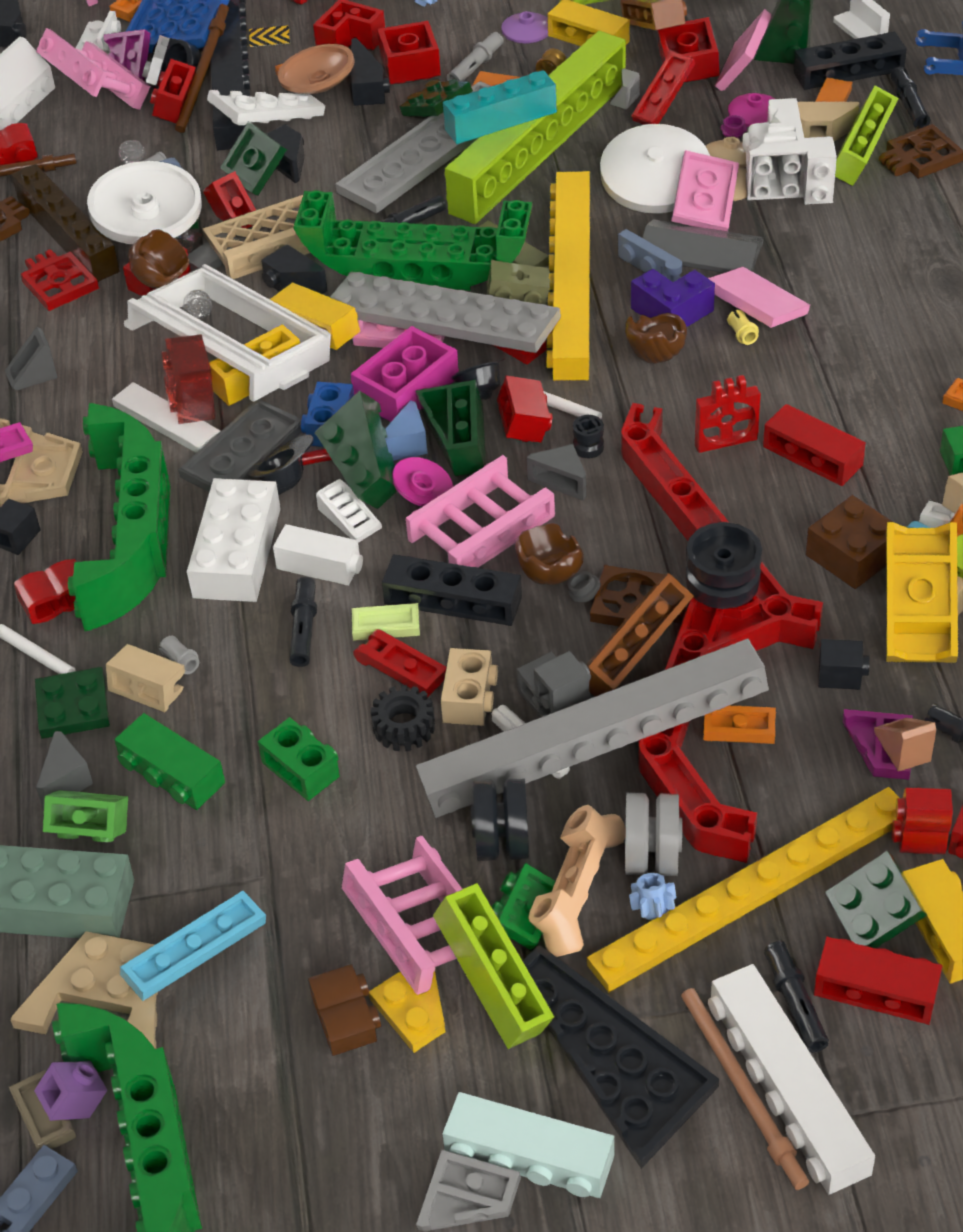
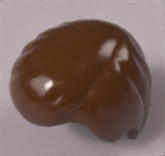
(157, 259)
(656, 337)
(548, 554)

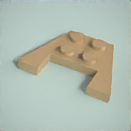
(45, 471)
(92, 978)

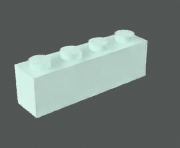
(531, 1144)

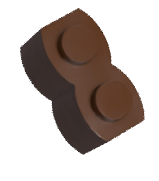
(343, 1009)

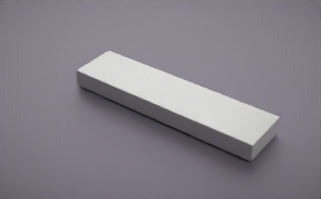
(156, 414)

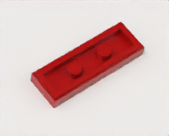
(663, 89)

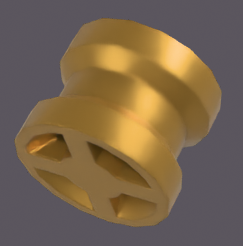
(550, 60)

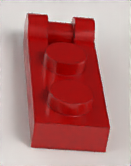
(401, 662)

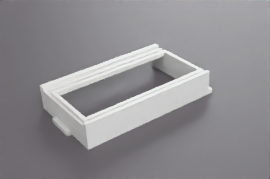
(265, 375)

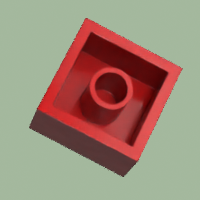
(695, 41)
(409, 52)

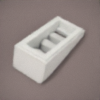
(340, 494)

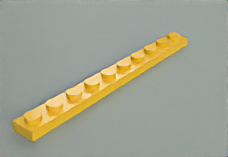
(743, 891)

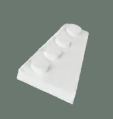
(266, 106)

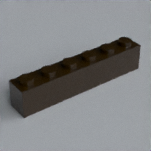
(65, 222)

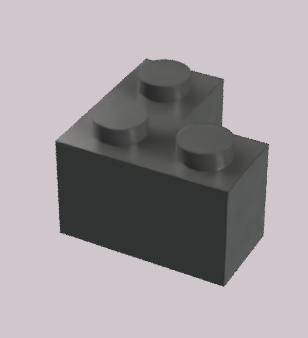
(553, 683)

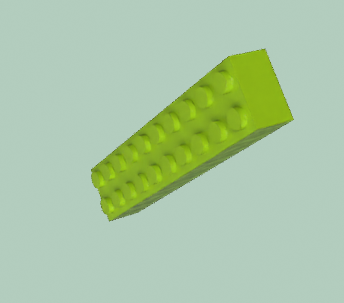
(506, 157)

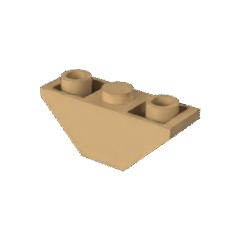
(827, 118)

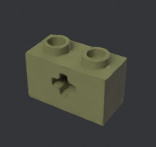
(518, 282)

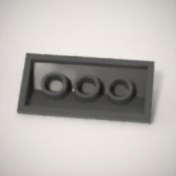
(705, 247)

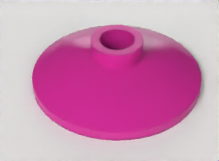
(751, 107)
(420, 480)

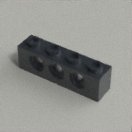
(849, 59)
(453, 589)

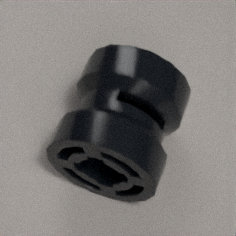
(588, 436)

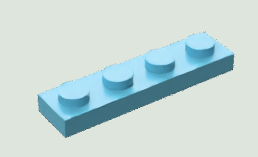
(192, 945)

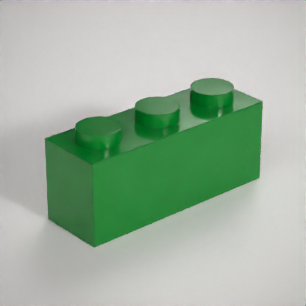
(169, 761)

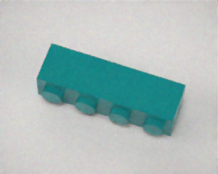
(499, 106)

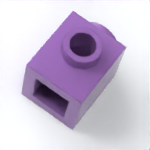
(70, 1090)

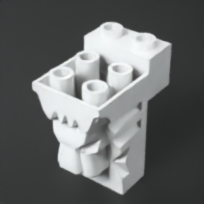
(784, 161)

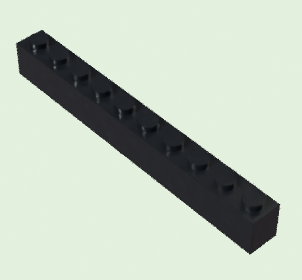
(230, 71)

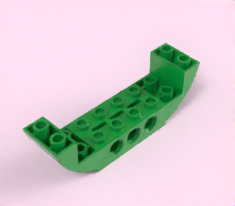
(410, 252)
(117, 585)
(147, 1115)

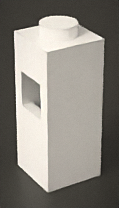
(317, 554)

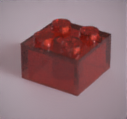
(188, 379)

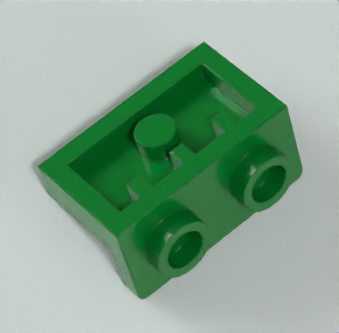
(515, 905)

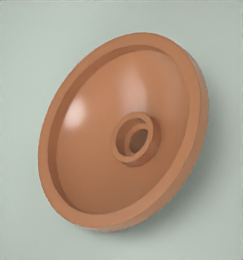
(316, 69)

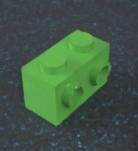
(85, 815)

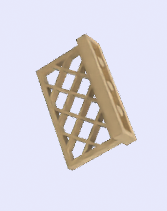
(247, 255)

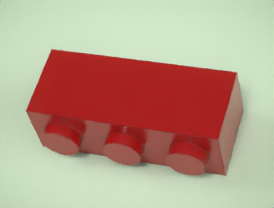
(814, 444)
(878, 980)

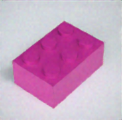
(402, 367)

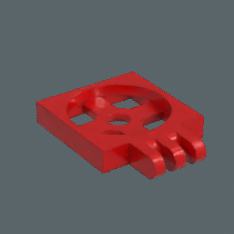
(64, 266)
(725, 400)

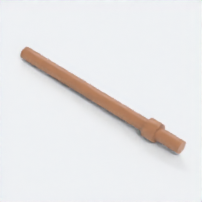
(779, 1147)

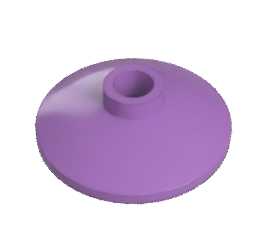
(525, 27)

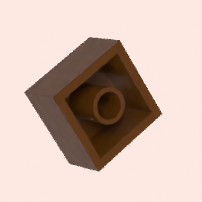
(849, 541)

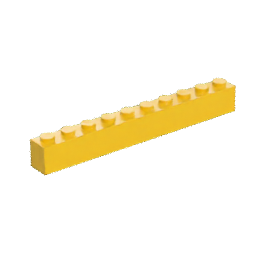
(571, 275)

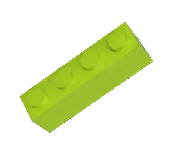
(864, 135)
(493, 966)

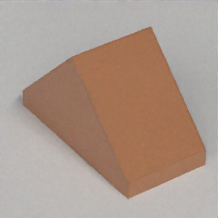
(907, 741)

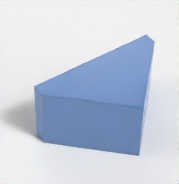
(406, 434)

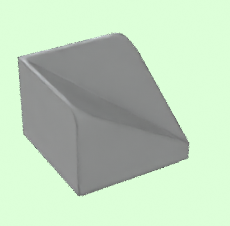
(630, 89)

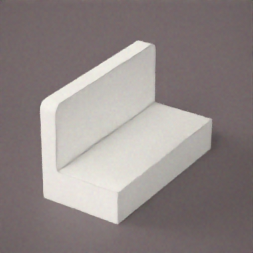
(863, 19)

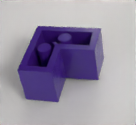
(688, 296)

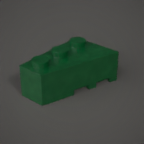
(786, 31)
(457, 424)
(360, 449)

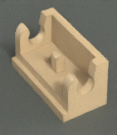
(144, 677)

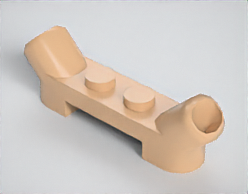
(557, 911)

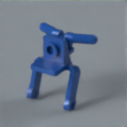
(941, 39)

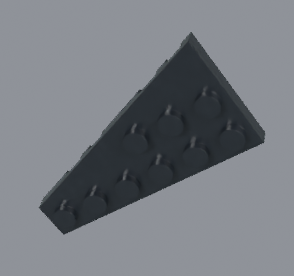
(628, 1067)

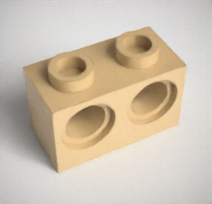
(467, 687)

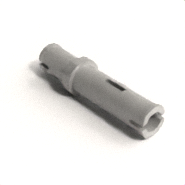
(481, 53)

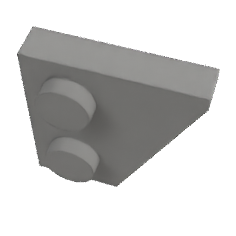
(152, 69)
(467, 1192)

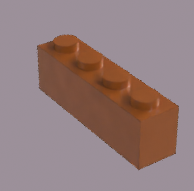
(654, 13)
(636, 634)

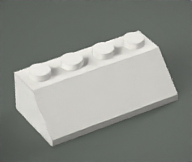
(23, 81)

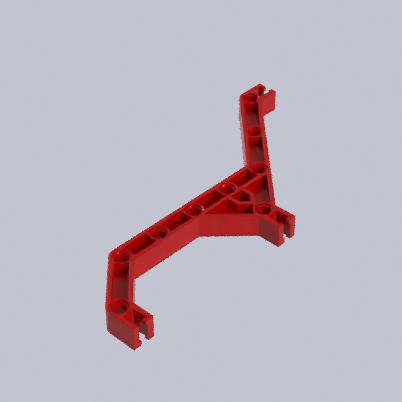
(764, 620)

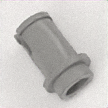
(177, 652)

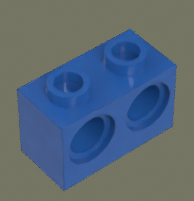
(323, 404)

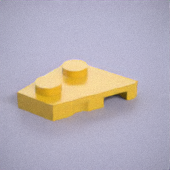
(413, 1016)

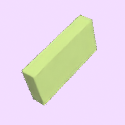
(392, 619)

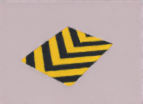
(269, 36)

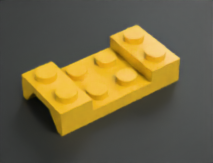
(922, 594)

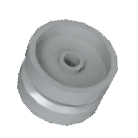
(652, 834)

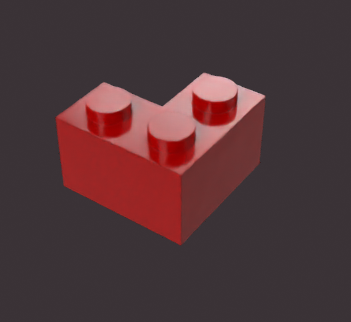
(349, 21)

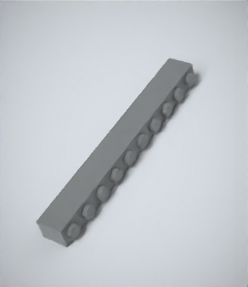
(596, 725)

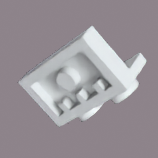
(95, 31)

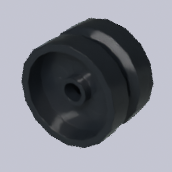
(723, 565)
(500, 819)

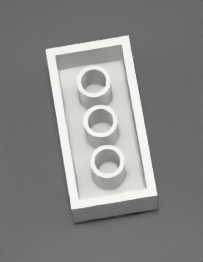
(234, 540)

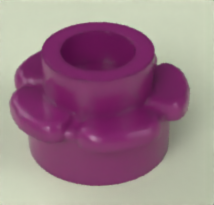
(733, 126)

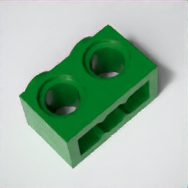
(299, 758)

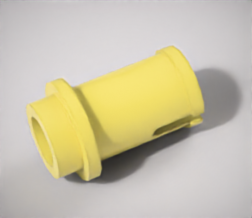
(745, 330)

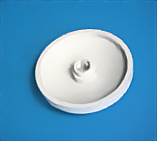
(645, 165)
(144, 198)

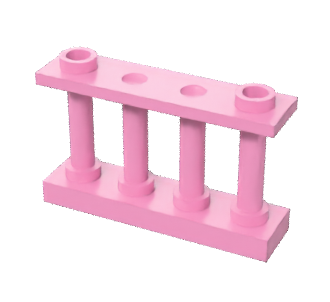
(93, 69)
(495, 537)
(382, 912)

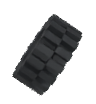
(399, 703)

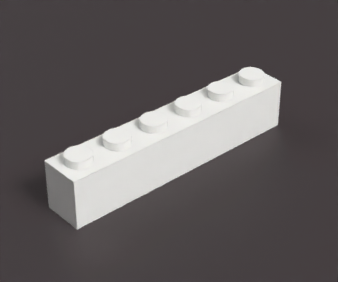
(792, 1080)

